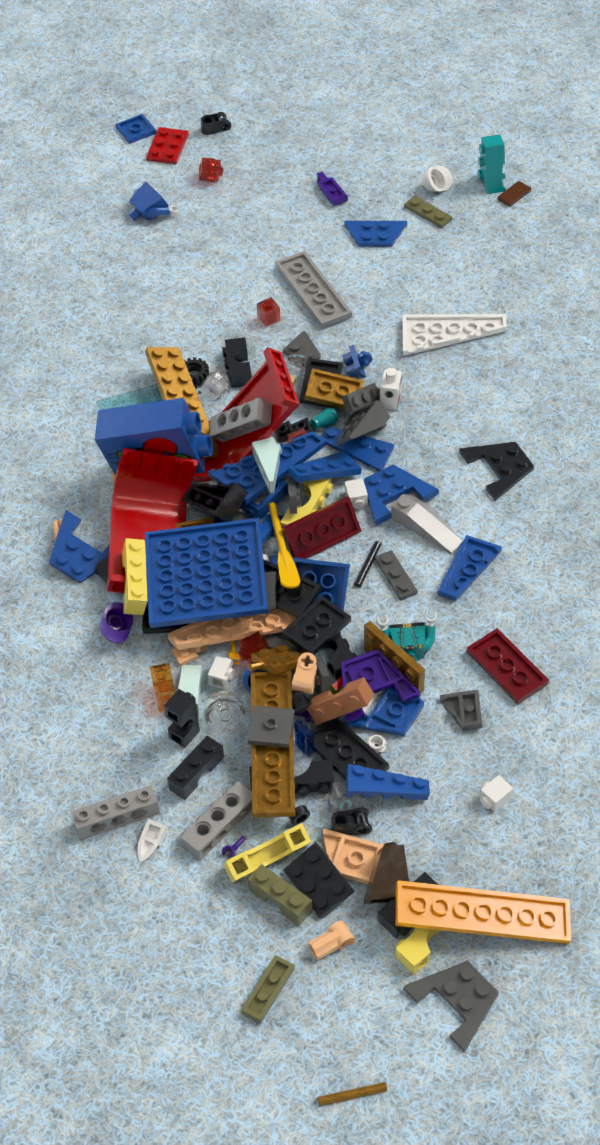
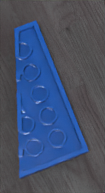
(247, 473)

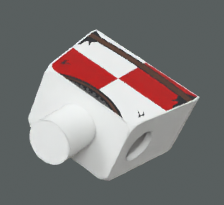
(391, 382)

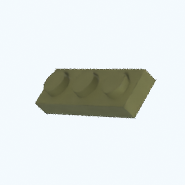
(428, 211)
(268, 989)

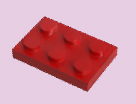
(167, 145)

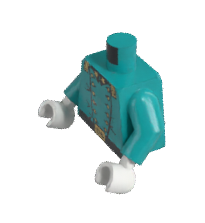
(411, 637)

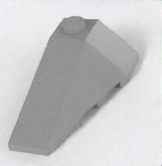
(424, 521)

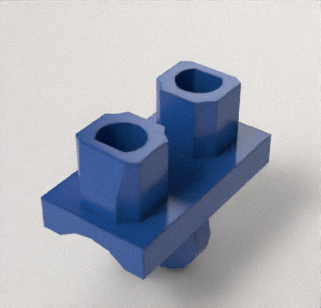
(359, 360)

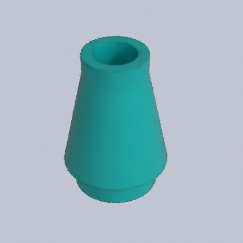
(325, 418)

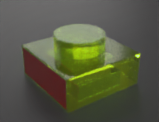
(336, 686)

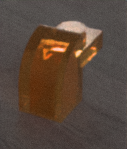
(162, 684)

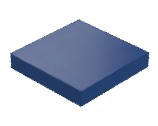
(135, 128)

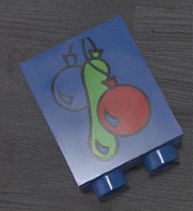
(153, 427)

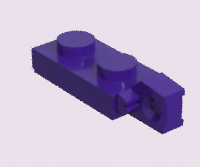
(331, 189)

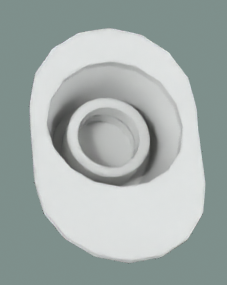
(437, 179)

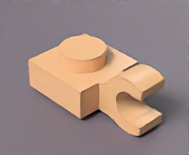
(187, 655)

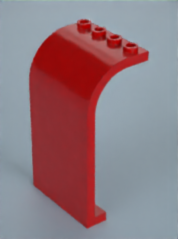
(270, 383)
(144, 500)

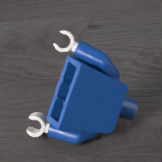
(150, 203)

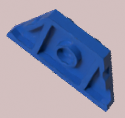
(375, 233)

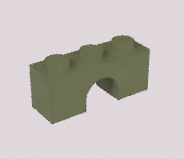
(290, 900)

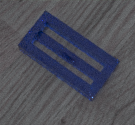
(304, 736)

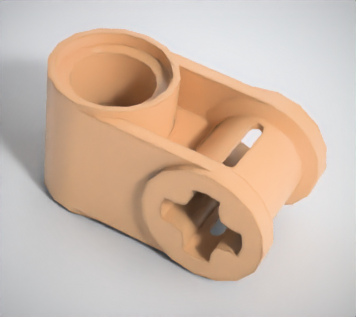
(305, 676)

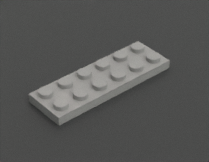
(313, 289)

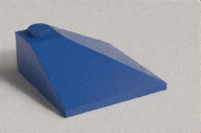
(330, 575)

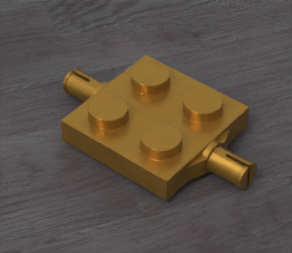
(275, 660)

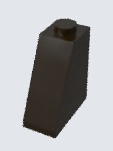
(387, 870)

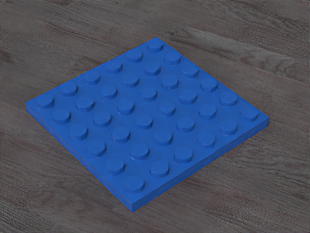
(205, 573)

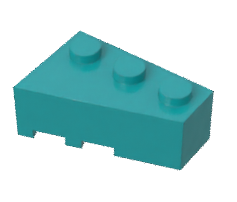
(491, 163)

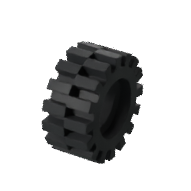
(197, 365)

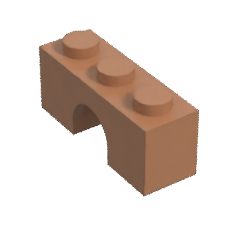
(329, 706)

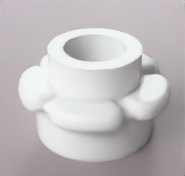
(377, 739)

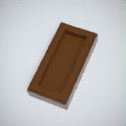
(514, 193)

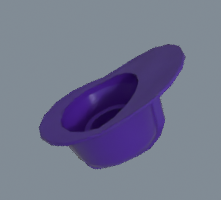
(115, 619)

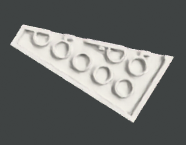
(434, 331)

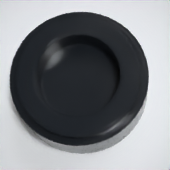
(301, 815)

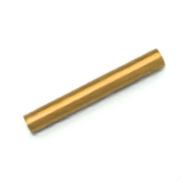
(352, 1094)

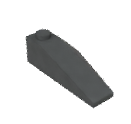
(364, 421)

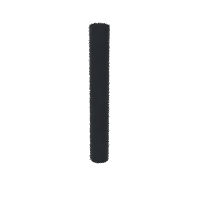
(368, 563)

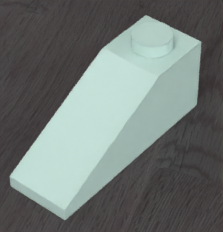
(268, 459)
(191, 682)

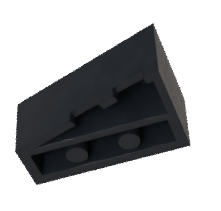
(217, 500)

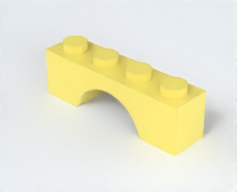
(317, 492)
(134, 562)
(266, 853)
(414, 950)

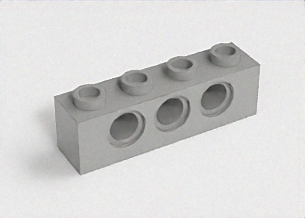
(241, 420)
(115, 812)
(201, 845)

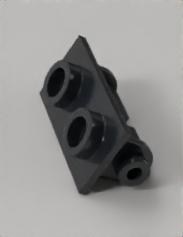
(300, 702)

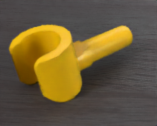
(233, 655)

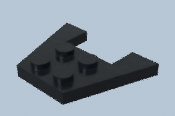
(506, 461)

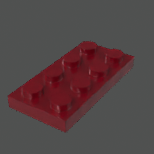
(322, 529)
(507, 666)

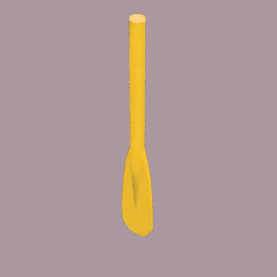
(286, 567)

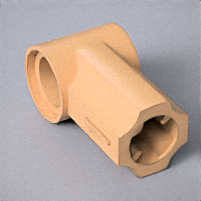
(334, 939)

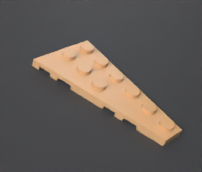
(229, 629)

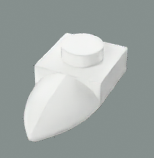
(151, 838)

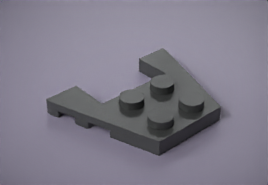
(464, 991)

